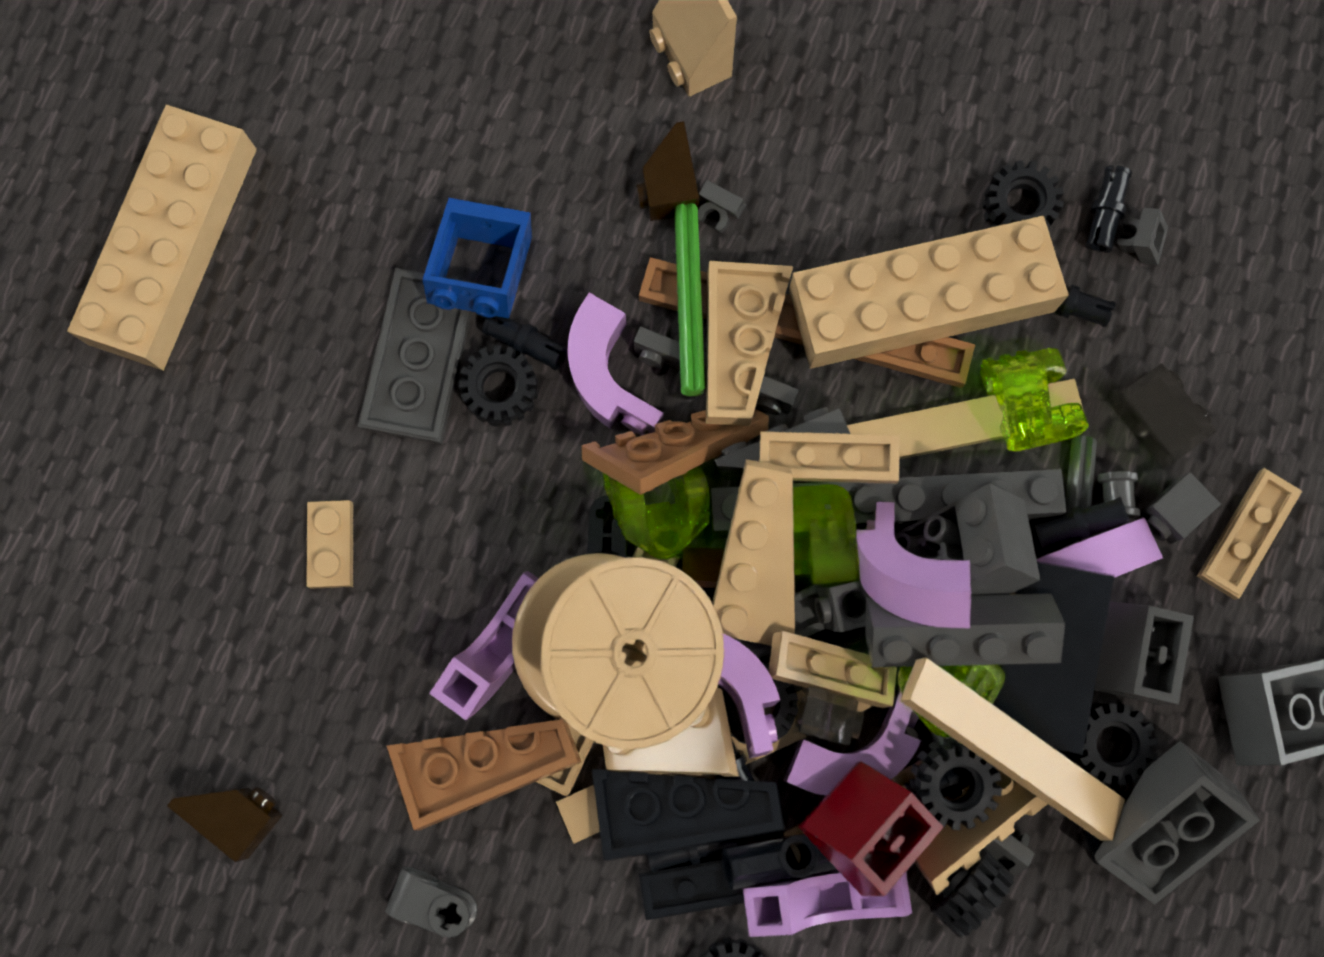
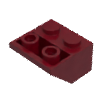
(870, 829)

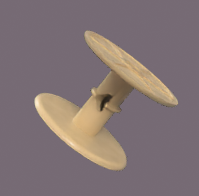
(619, 648)

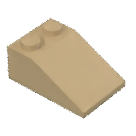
(697, 41)

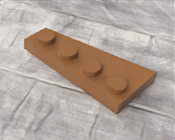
(669, 451)
(468, 770)

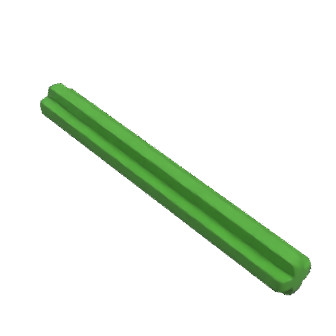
(689, 300)

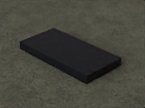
(1058, 697)

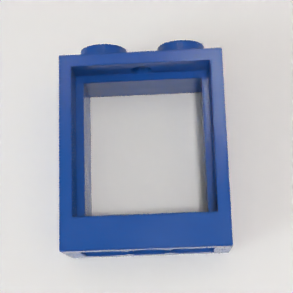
(469, 222)

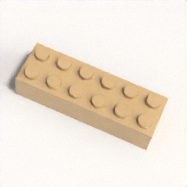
(163, 237)
(927, 291)

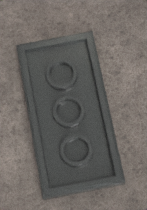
(414, 363)

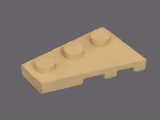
(696, 751)

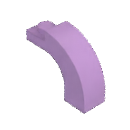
(589, 346)
(1112, 551)
(909, 585)
(487, 663)
(751, 690)
(888, 753)
(817, 899)

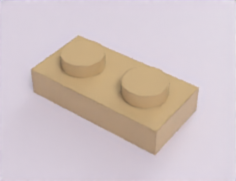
(329, 544)

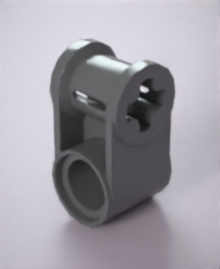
(422, 902)

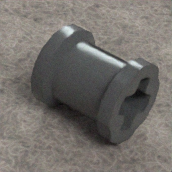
(1120, 484)

